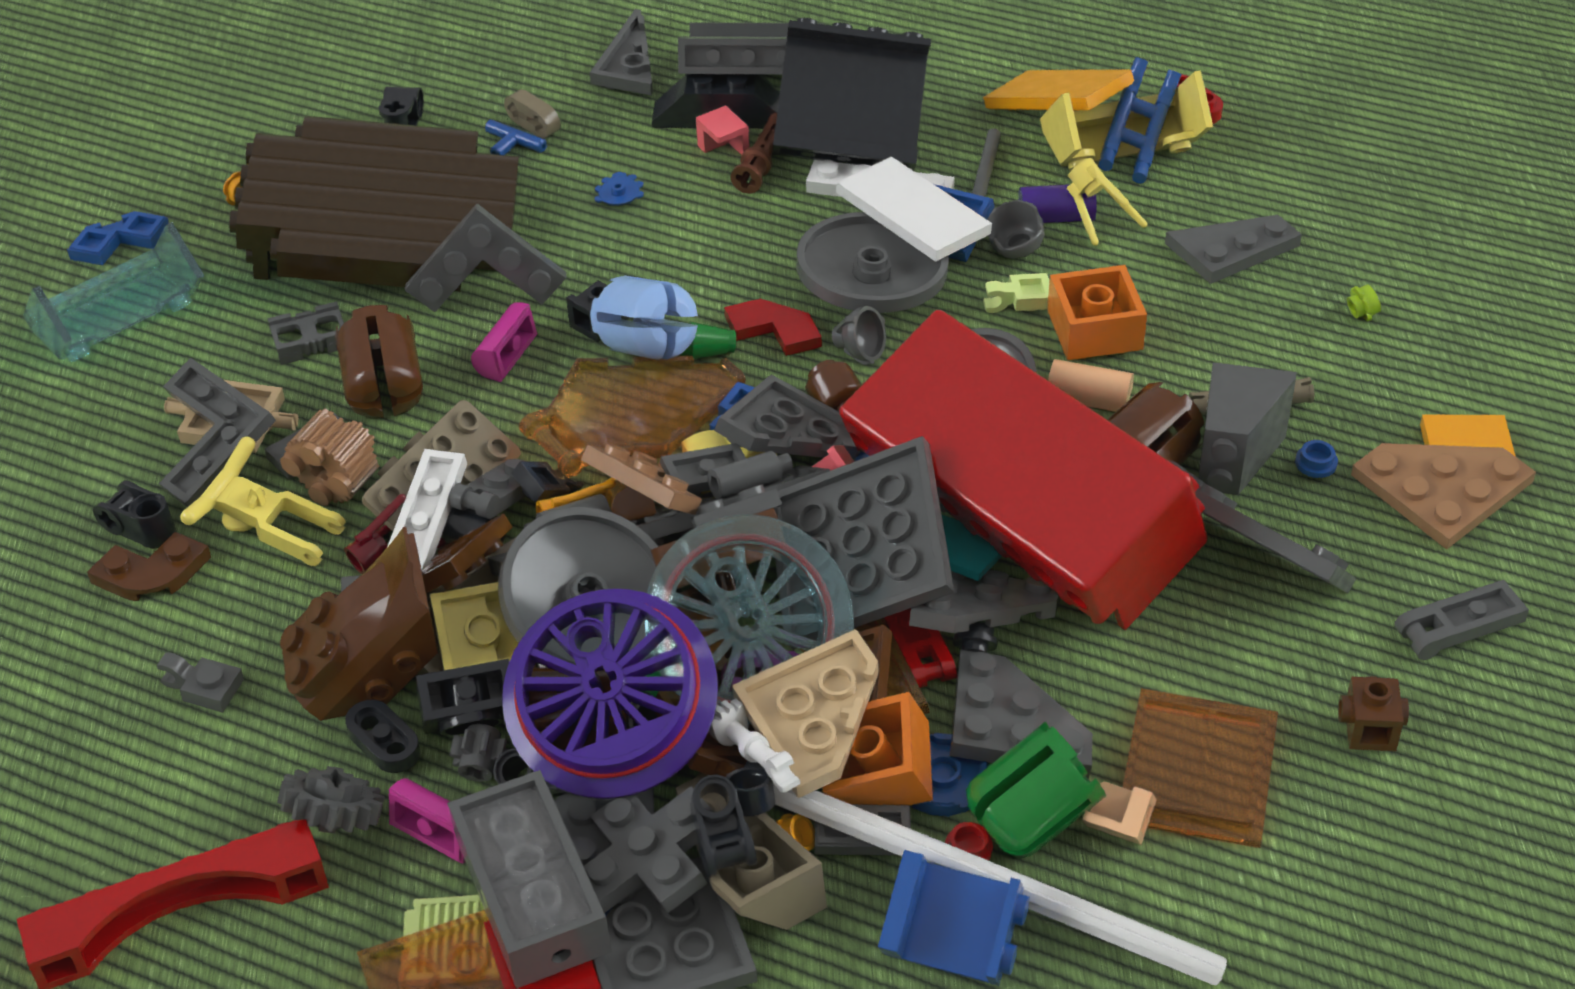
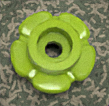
(1363, 302)

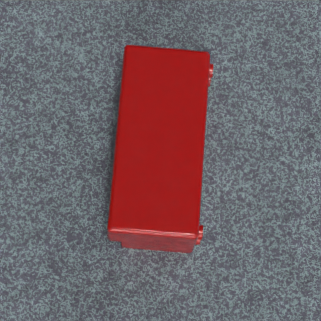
(1033, 469)

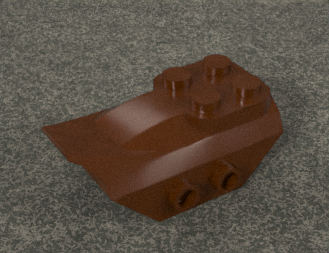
(363, 639)

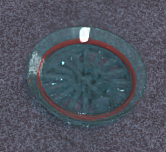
(773, 539)

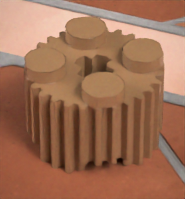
(331, 457)

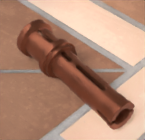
(755, 160)

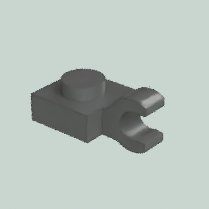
(205, 685)

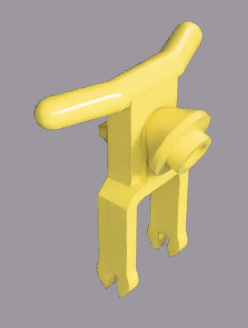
(252, 505)

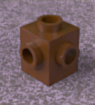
(1373, 713)

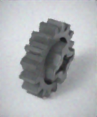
(330, 799)

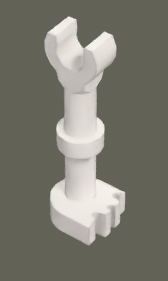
(731, 728)

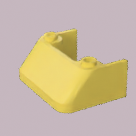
(1081, 134)

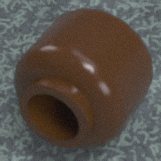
(832, 383)

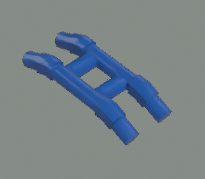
(1156, 113)

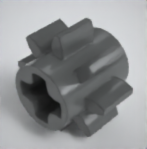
(477, 751)

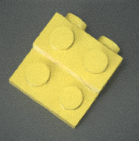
(471, 626)

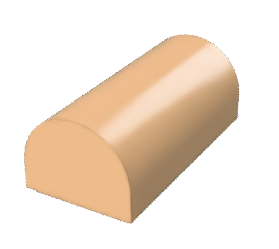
(1092, 385)

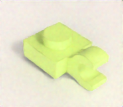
(1024, 291)

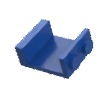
(953, 920)

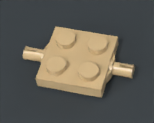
(268, 397)

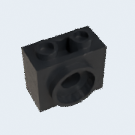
(462, 697)

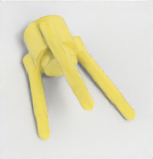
(1090, 180)

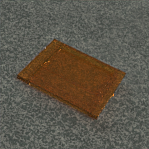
(1203, 765)

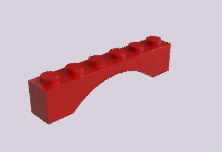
(77, 934)

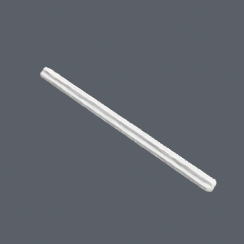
(1043, 898)

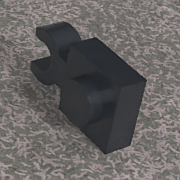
(542, 482)

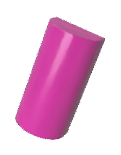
(505, 342)
(423, 817)

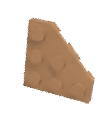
(1443, 486)

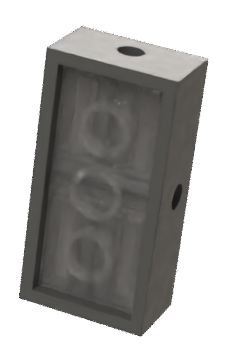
(529, 878)

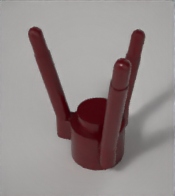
(370, 542)

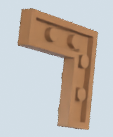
(642, 475)

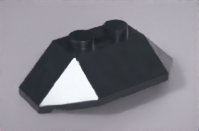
(746, 95)

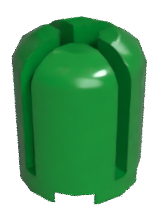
(1032, 793)

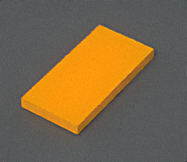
(1043, 87)

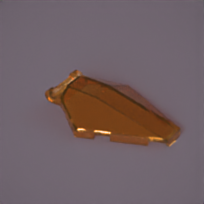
(631, 406)

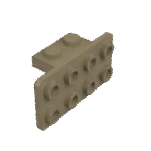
(458, 431)

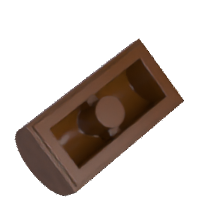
(629, 502)

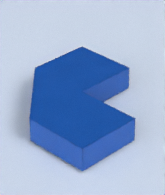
(98, 243)

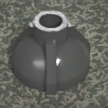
(861, 334)

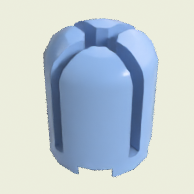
(648, 303)

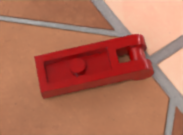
(921, 643)

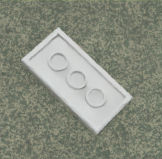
(913, 208)

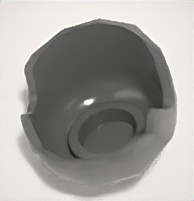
(1016, 229)

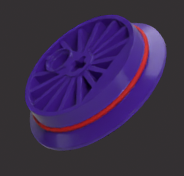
(635, 756)

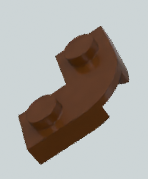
(132, 574)

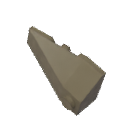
(783, 884)

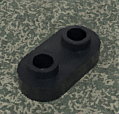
(390, 742)

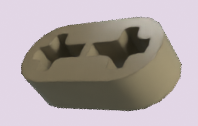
(532, 113)

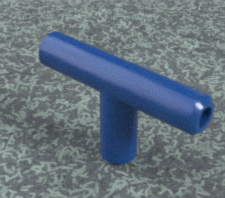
(512, 137)

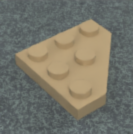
(813, 706)

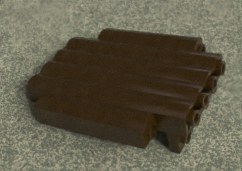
(363, 198)

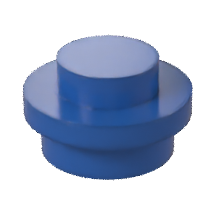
(1316, 459)

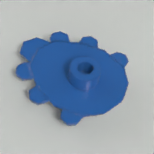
(619, 189)

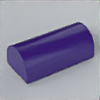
(1056, 203)

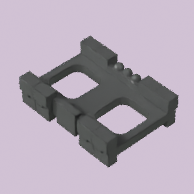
(311, 339)

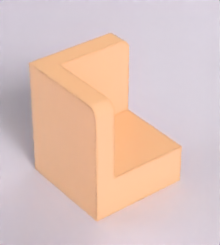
(1122, 812)

